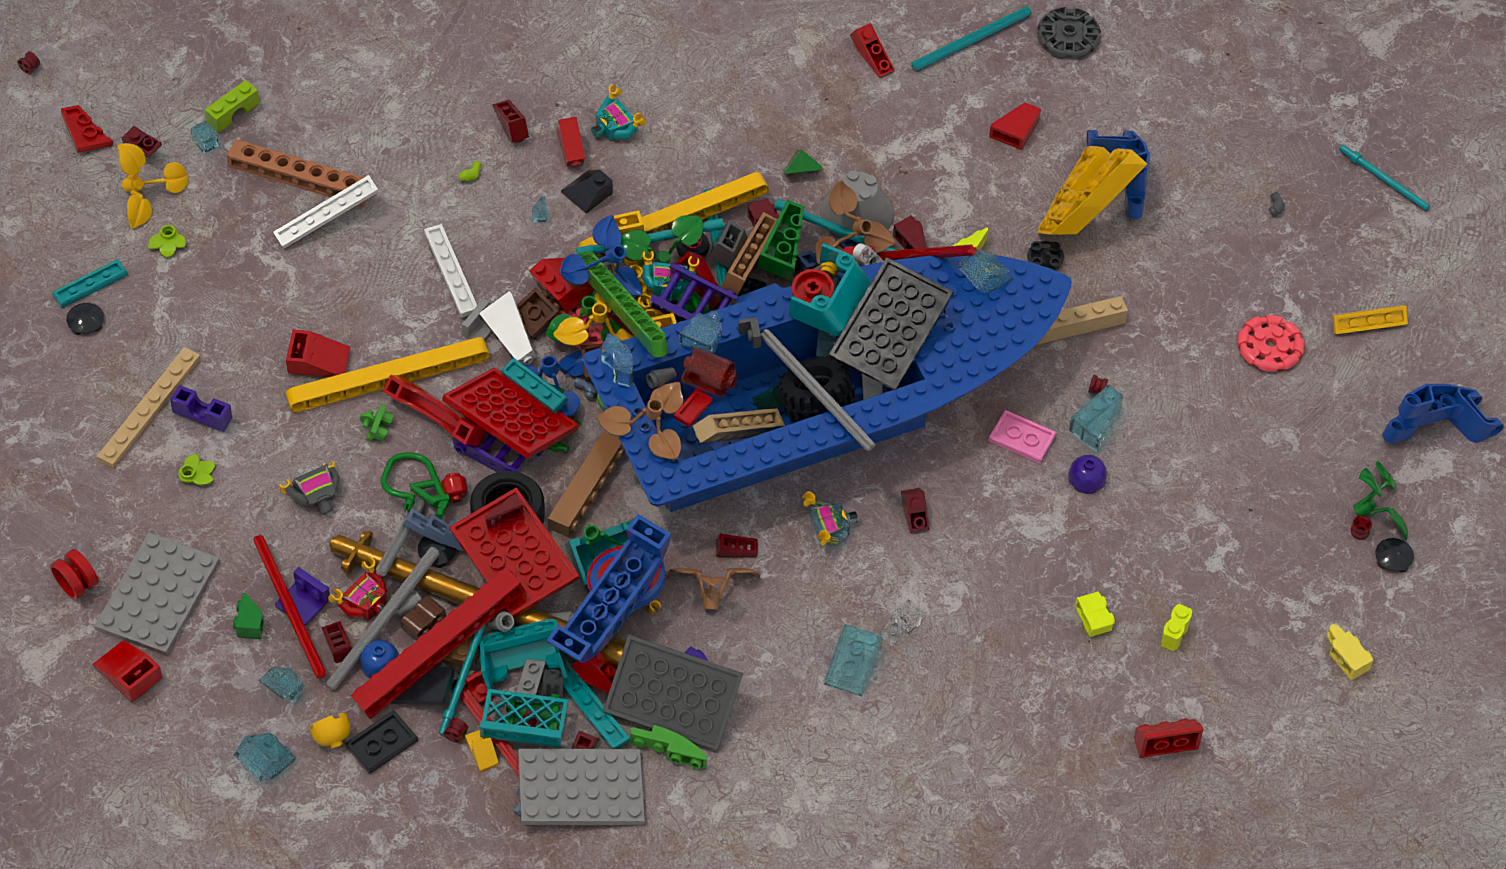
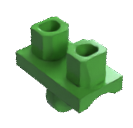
(380, 417)

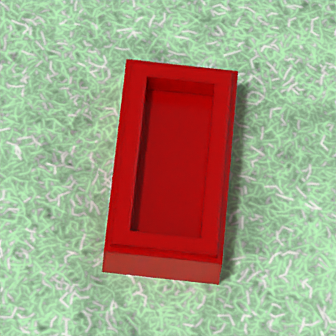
(693, 408)

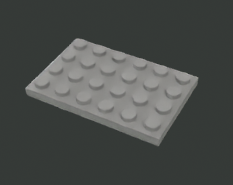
(157, 594)
(580, 787)

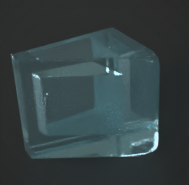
(539, 211)

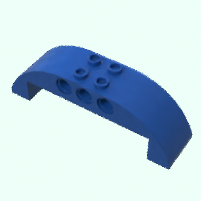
(614, 593)

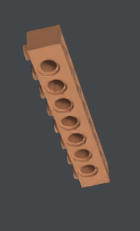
(290, 169)

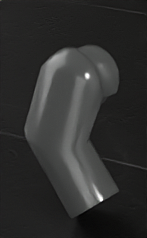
(1278, 205)

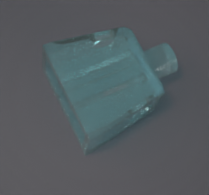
(702, 332)

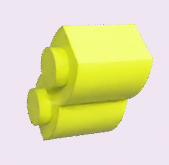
(1094, 614)
(1176, 627)

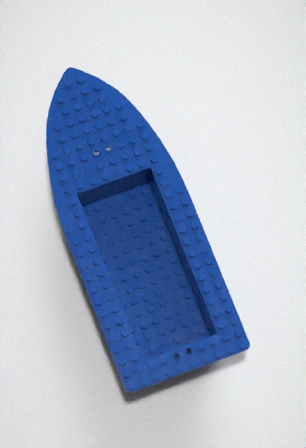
(984, 340)

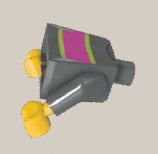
(314, 487)

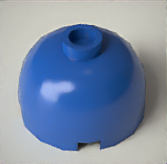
(376, 656)

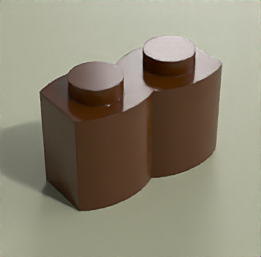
(422, 617)

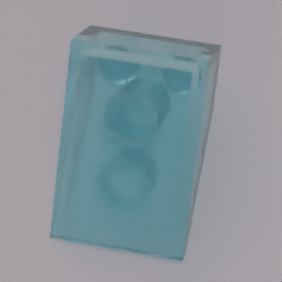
(853, 660)

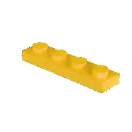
(1370, 319)

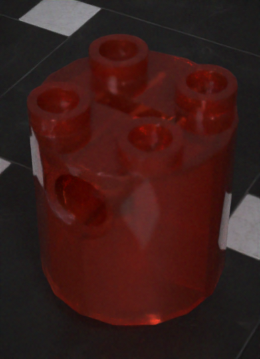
(709, 372)

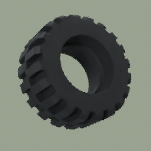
(801, 403)

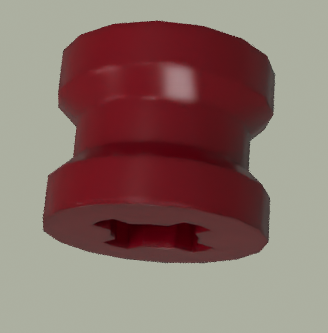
(28, 62)
(1097, 384)
(1363, 523)
(455, 730)

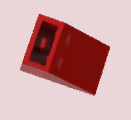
(316, 355)
(129, 670)

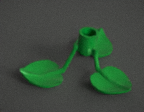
(685, 227)
(587, 304)
(1367, 504)

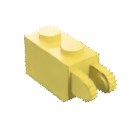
(1348, 652)

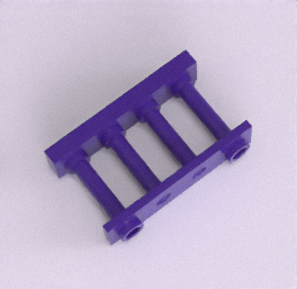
(662, 305)
(481, 456)

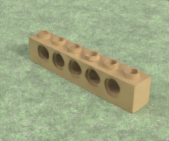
(737, 425)

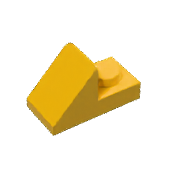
(482, 750)

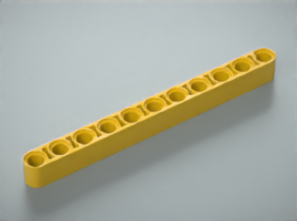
(702, 205)
(375, 377)

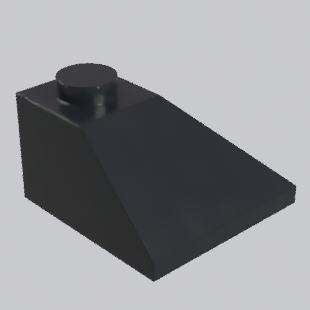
(589, 189)

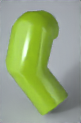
(471, 174)

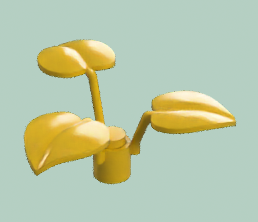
(131, 159)
(573, 331)

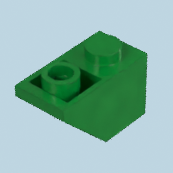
(249, 620)

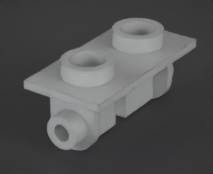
(531, 676)

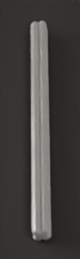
(817, 390)
(383, 617)

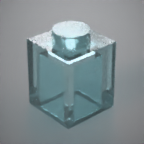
(204, 137)

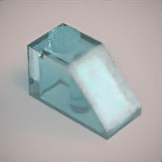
(283, 682)

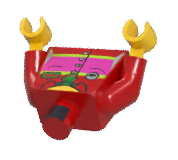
(365, 596)

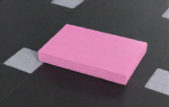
(1022, 436)

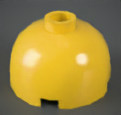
(331, 730)

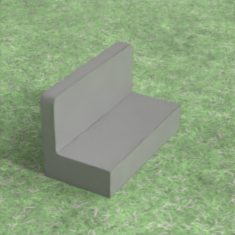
(474, 324)

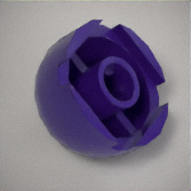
(1087, 474)

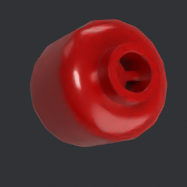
(455, 486)

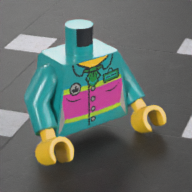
(614, 119)
(658, 275)

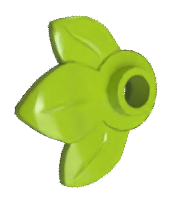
(167, 243)
(199, 471)

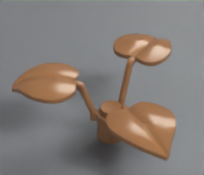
(844, 200)
(666, 399)
(711, 596)

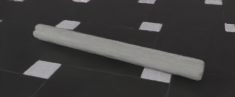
(398, 541)

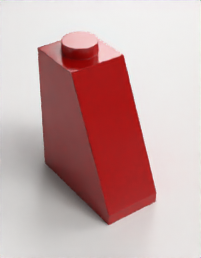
(1016, 126)
(570, 141)

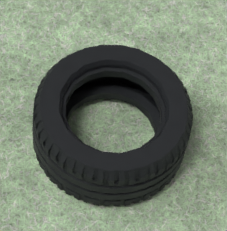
(502, 482)

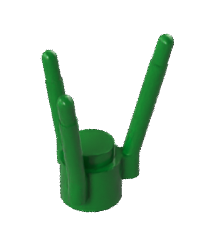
(594, 536)

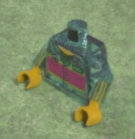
(829, 520)

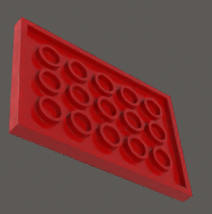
(509, 413)
(520, 546)

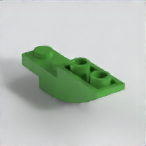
(677, 747)

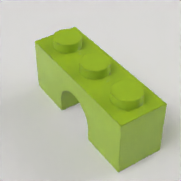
(221, 111)

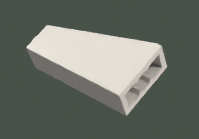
(508, 326)

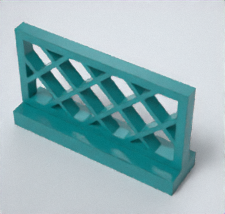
(516, 732)

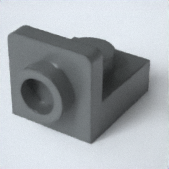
(751, 327)
(553, 682)

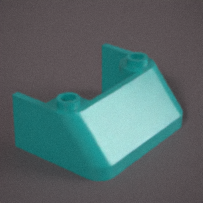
(834, 313)
(510, 649)

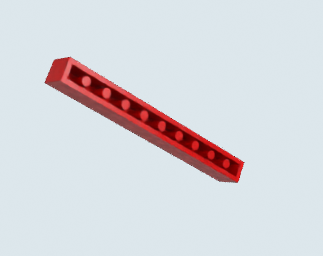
(438, 643)

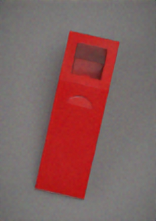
(871, 50)
(596, 672)

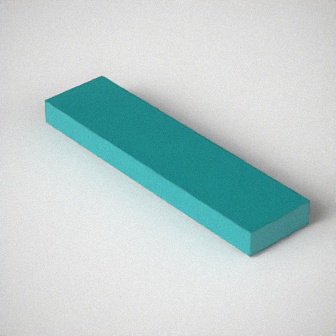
(89, 283)
(534, 385)

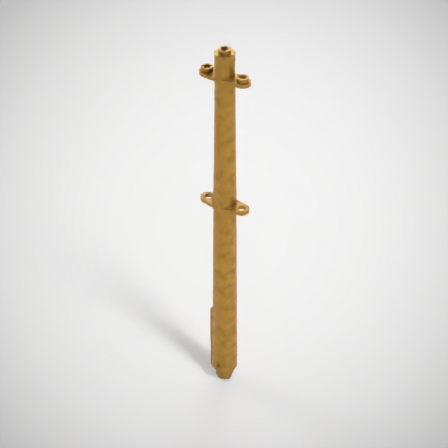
(442, 585)

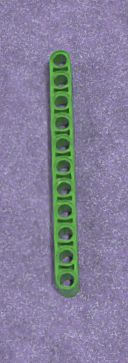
(626, 307)

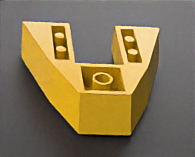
(1090, 188)

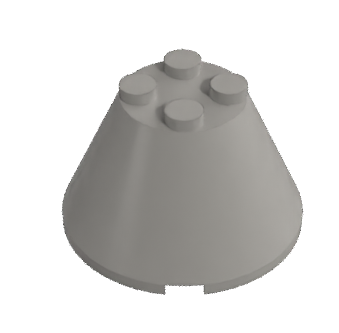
(871, 202)

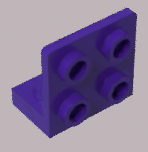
(308, 595)

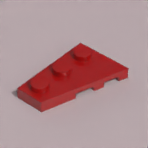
(83, 131)

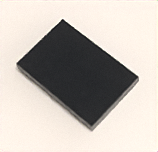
(429, 689)
(381, 742)

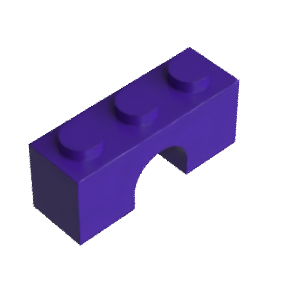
(187, 404)

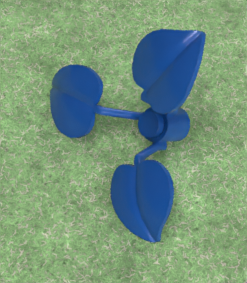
(607, 234)
(570, 365)

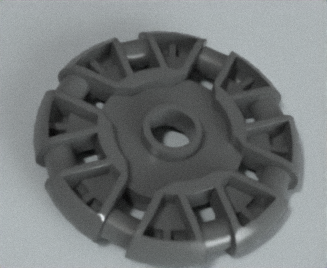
(1068, 20)

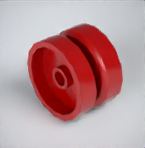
(812, 283)
(74, 574)

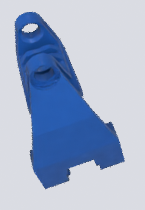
(1136, 189)
(1442, 402)

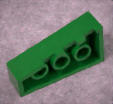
(782, 244)

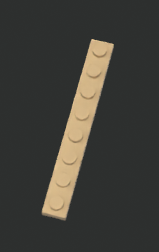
(148, 407)

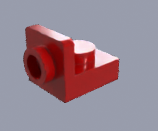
(477, 686)

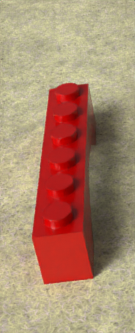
(420, 400)

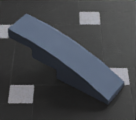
(432, 528)

